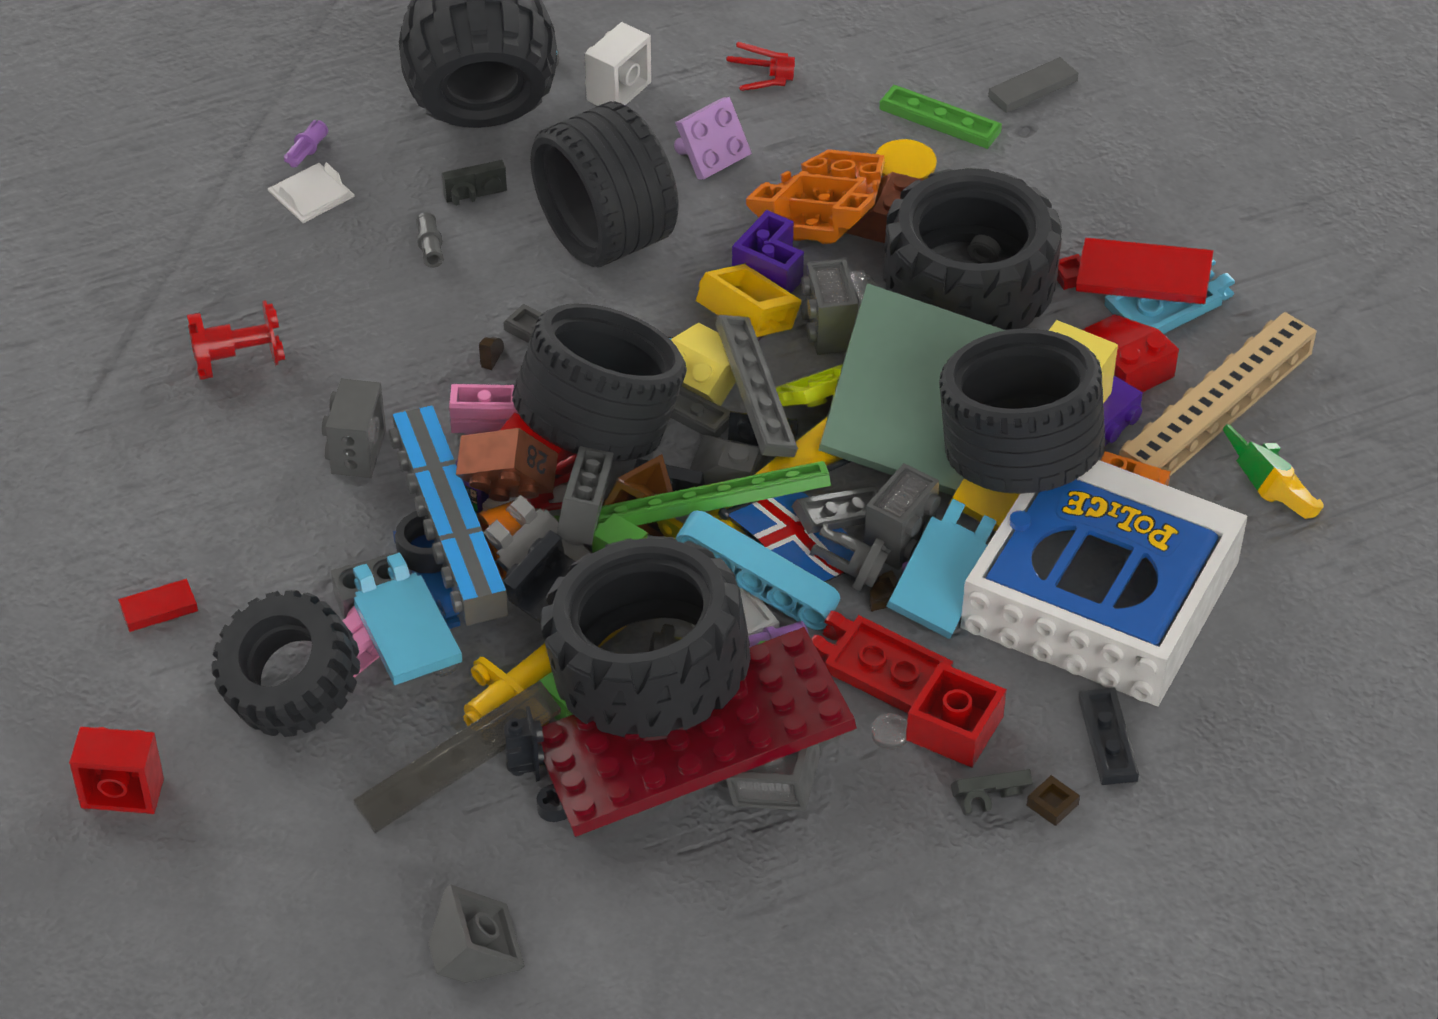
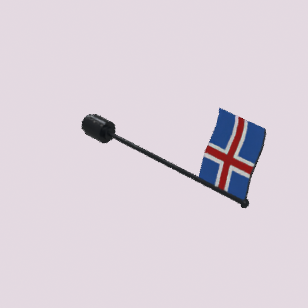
(780, 530)

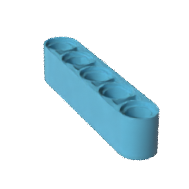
(763, 571)

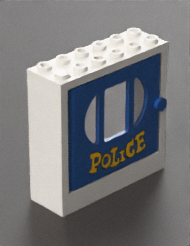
(1093, 639)

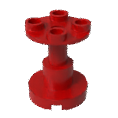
(221, 341)

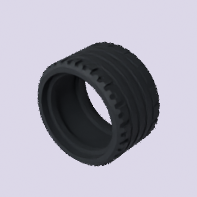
(604, 183)
(598, 381)
(1022, 410)

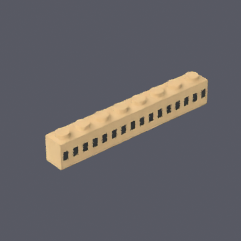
(1223, 395)

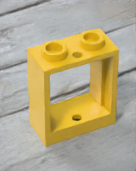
(749, 294)

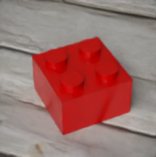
(956, 714)
(117, 770)

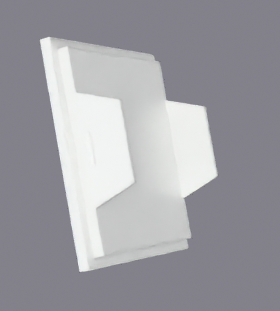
(311, 192)

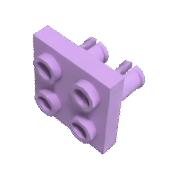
(712, 138)

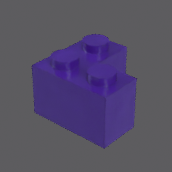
(770, 250)

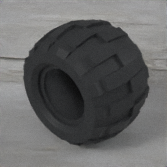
(478, 58)

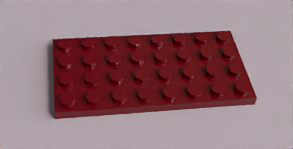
(777, 711)

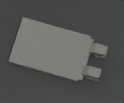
(534, 526)

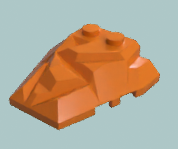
(825, 196)

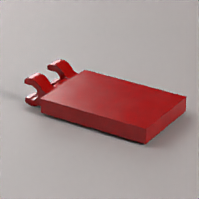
(876, 659)

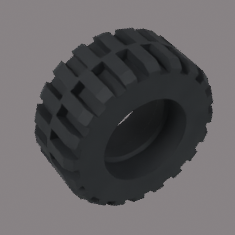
(260, 633)

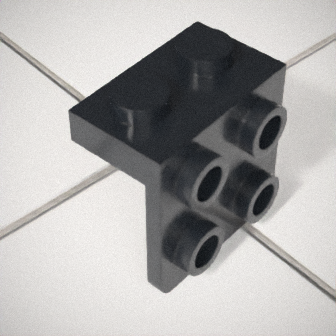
(535, 575)

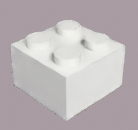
(618, 65)

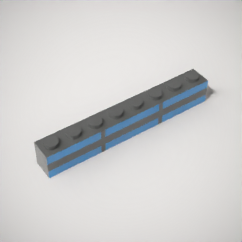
(448, 516)

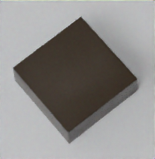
(1053, 800)

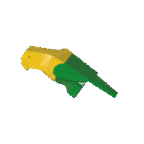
(1273, 475)

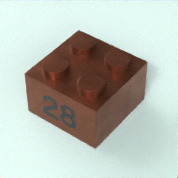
(507, 464)

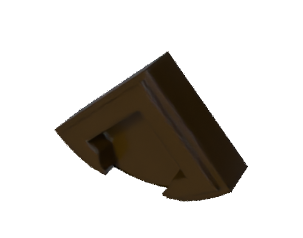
(490, 351)
(882, 591)

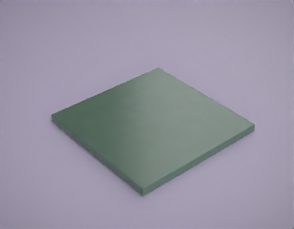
(890, 389)

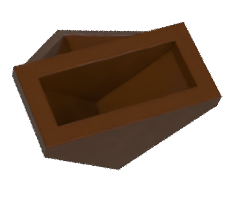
(642, 482)

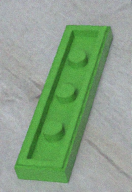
(940, 116)

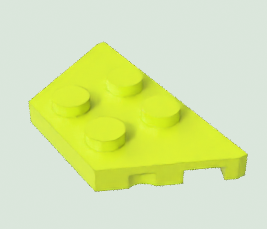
(810, 389)

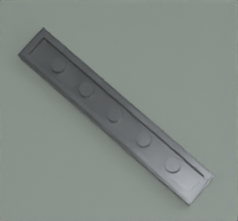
(756, 386)

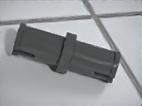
(429, 240)

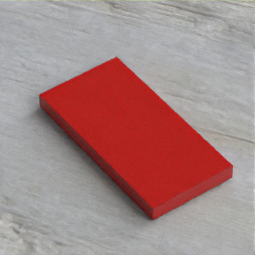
(1144, 270)

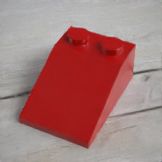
(1143, 352)

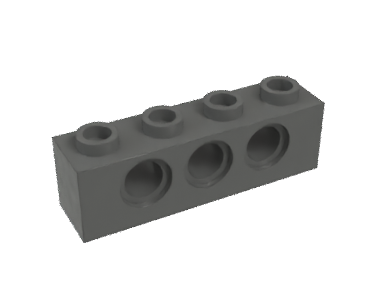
(584, 496)

